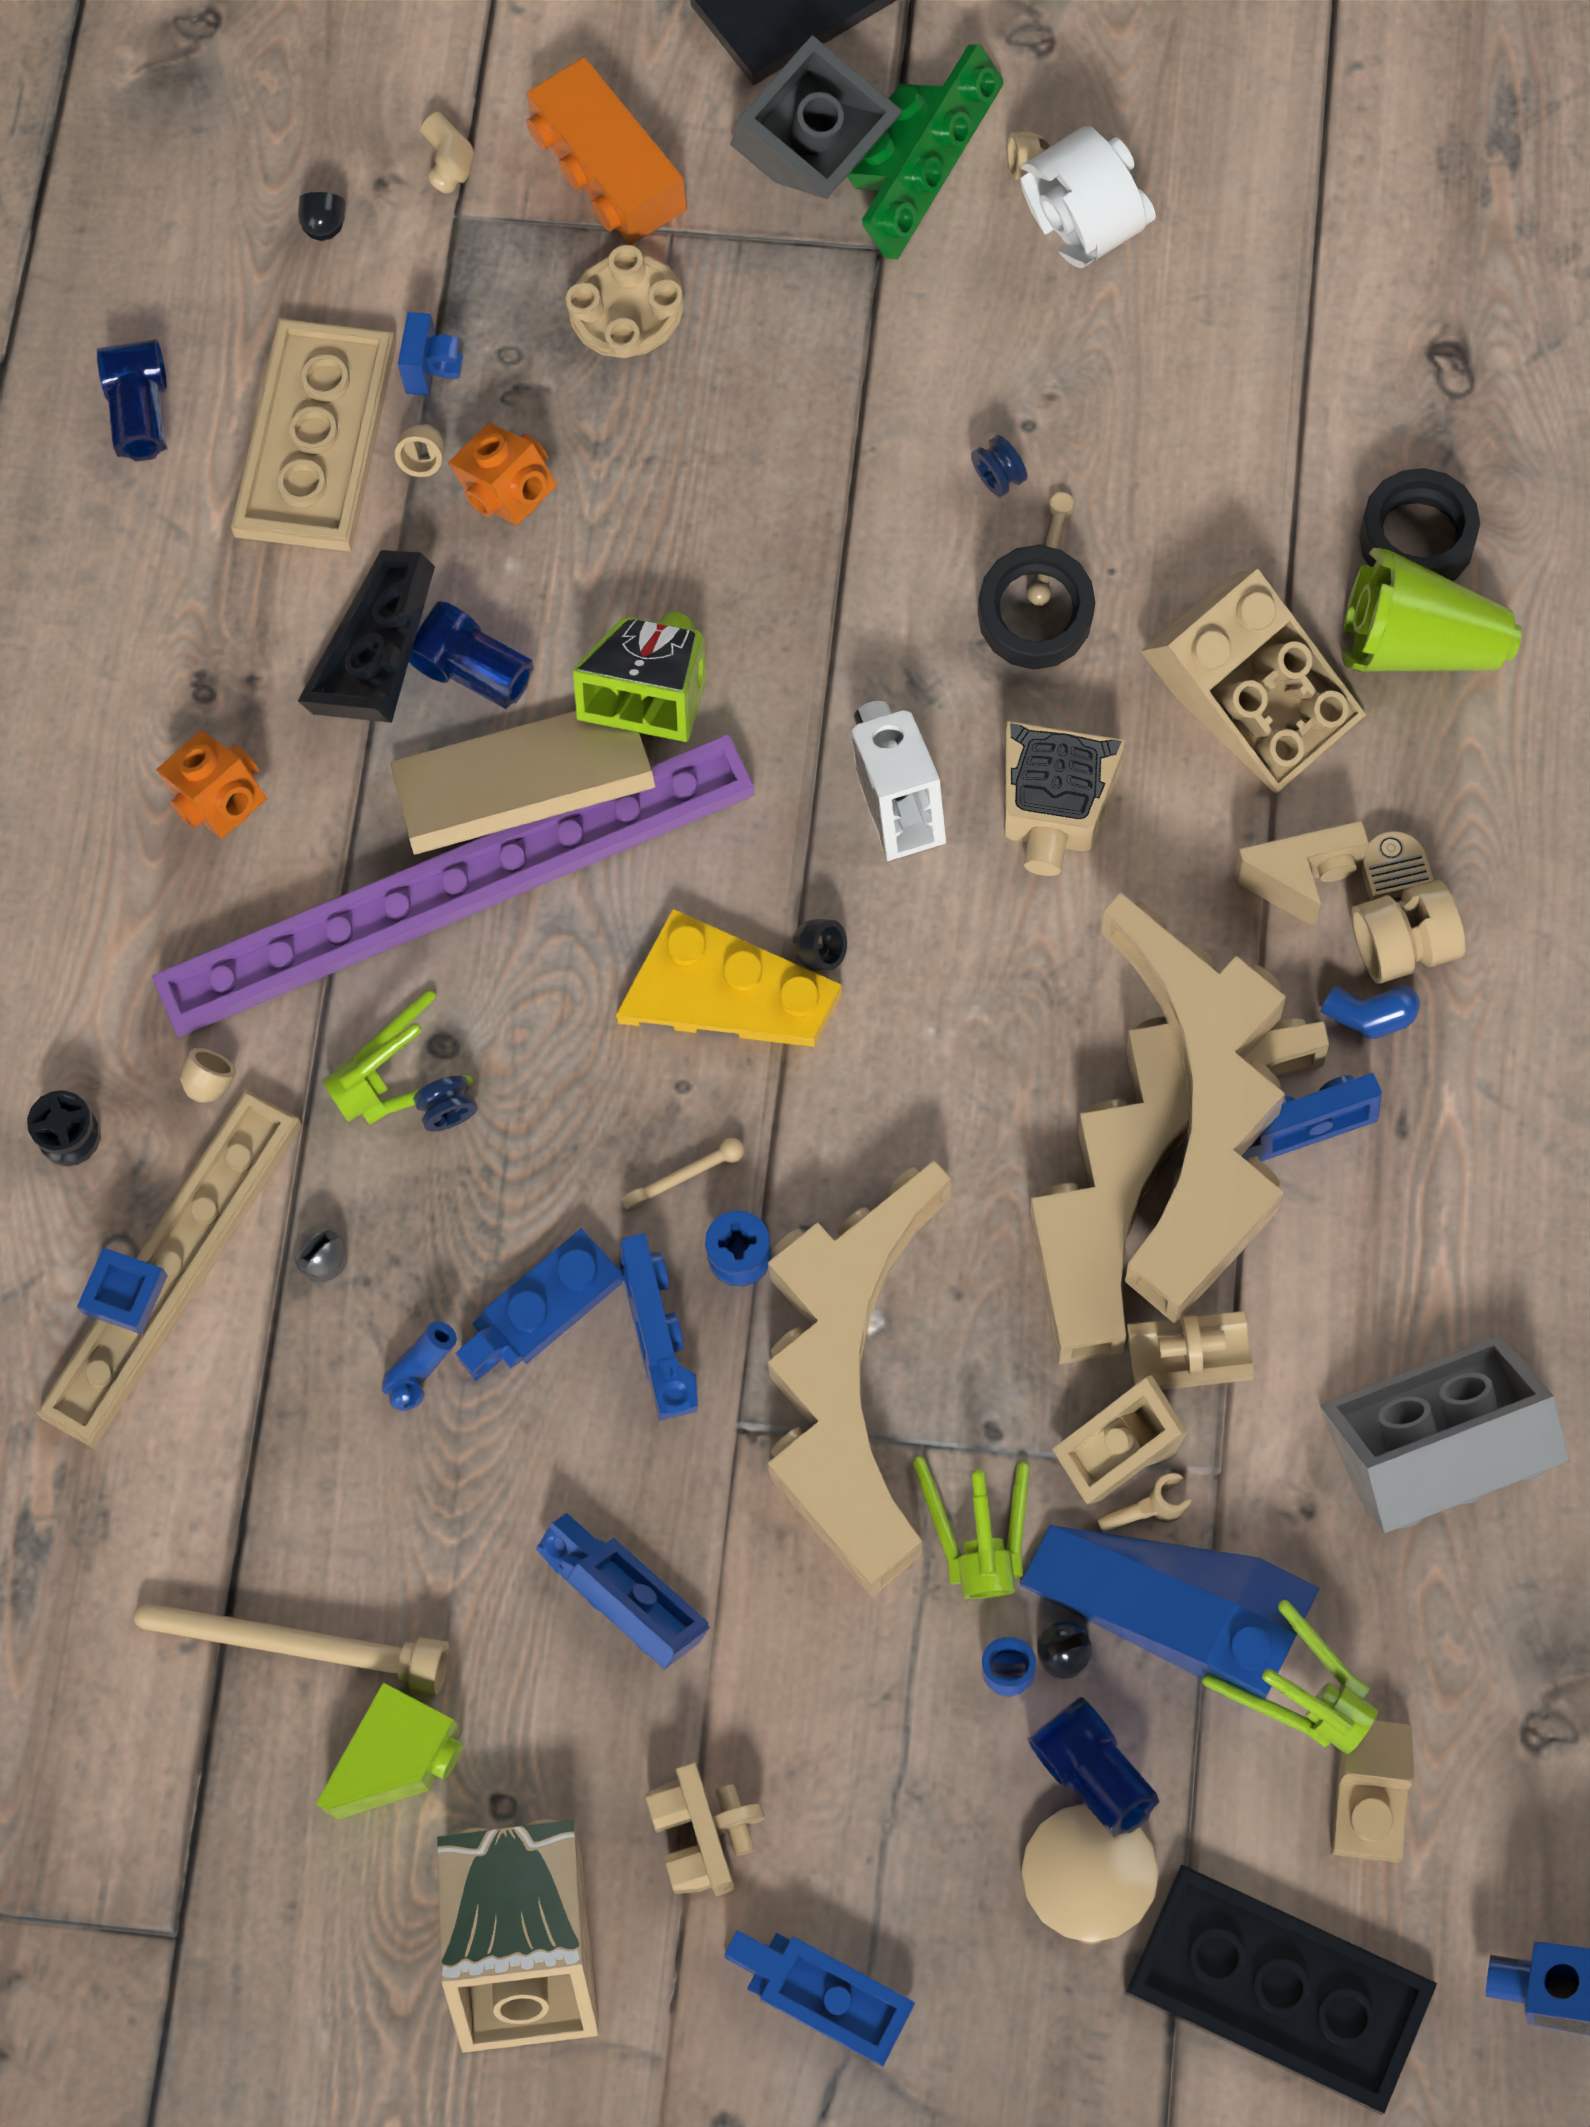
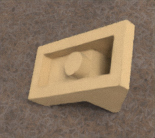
(1287, 867)
(1121, 1441)
(1374, 1794)

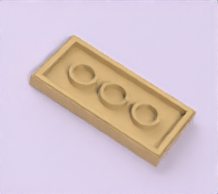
(314, 435)
(516, 778)

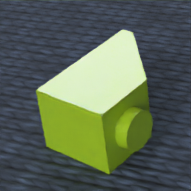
(392, 1755)

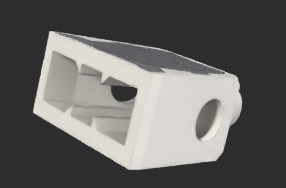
(896, 763)

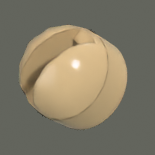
(1022, 148)
(409, 450)
(206, 1075)

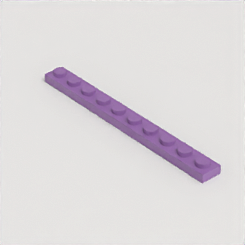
(446, 890)

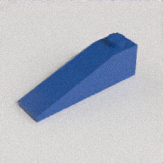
(1175, 1600)

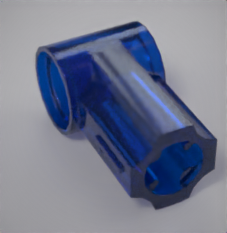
(133, 384)
(455, 648)
(1084, 1754)

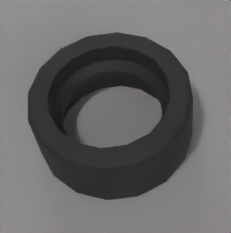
(1429, 489)
(1043, 561)

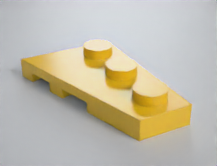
(724, 984)

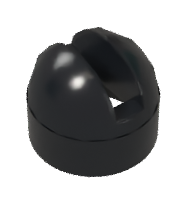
(321, 214)
(825, 955)
(1069, 1662)

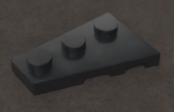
(373, 644)

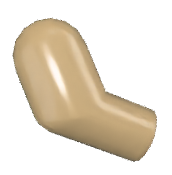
(453, 153)

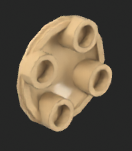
(626, 304)
(1086, 1878)

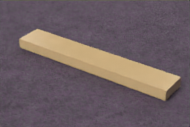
(186, 1248)

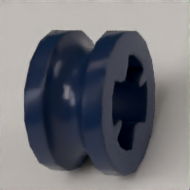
(999, 465)
(445, 1103)

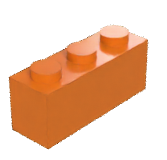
(605, 152)

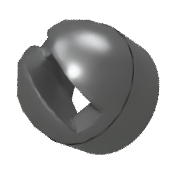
(328, 1261)

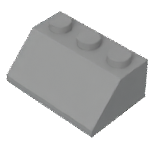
(1446, 1433)

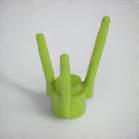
(356, 1082)
(985, 1567)
(1332, 1715)

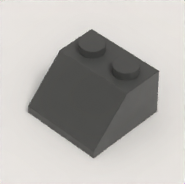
(813, 122)

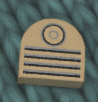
(1394, 864)

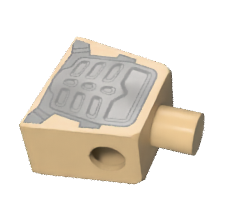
(1057, 791)

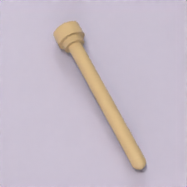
(417, 1663)

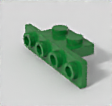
(923, 148)

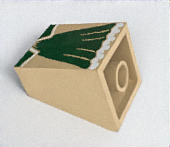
(515, 1936)

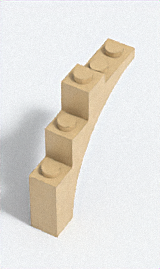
(1215, 1024)
(1123, 1147)
(835, 1290)

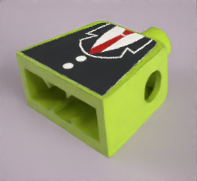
(644, 677)

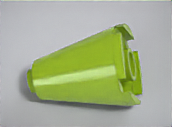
(1423, 621)

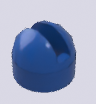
(1008, 1656)

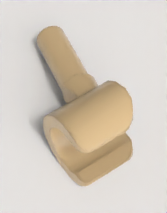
(1149, 1506)

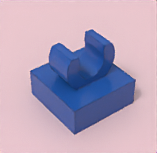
(426, 354)
(122, 1290)

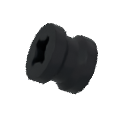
(55, 1115)

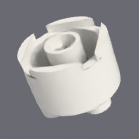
(1086, 195)

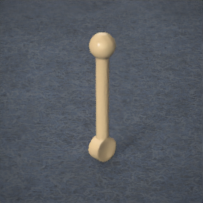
(1060, 507)
(729, 1150)

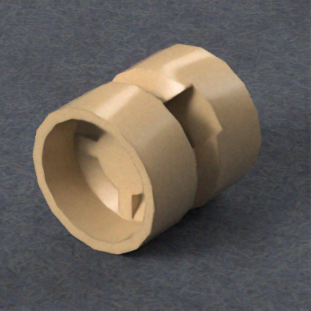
(1415, 929)

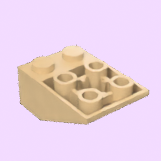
(1254, 678)

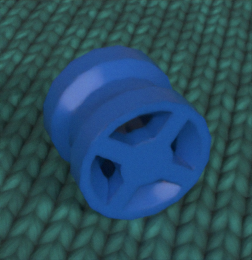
(741, 1262)

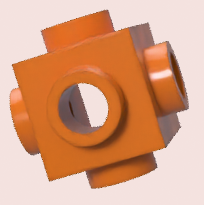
(503, 473)
(212, 784)

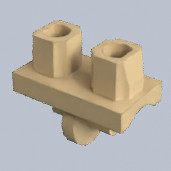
(1191, 1351)
(686, 1802)

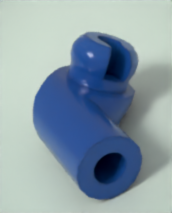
(1376, 1015)
(416, 1365)

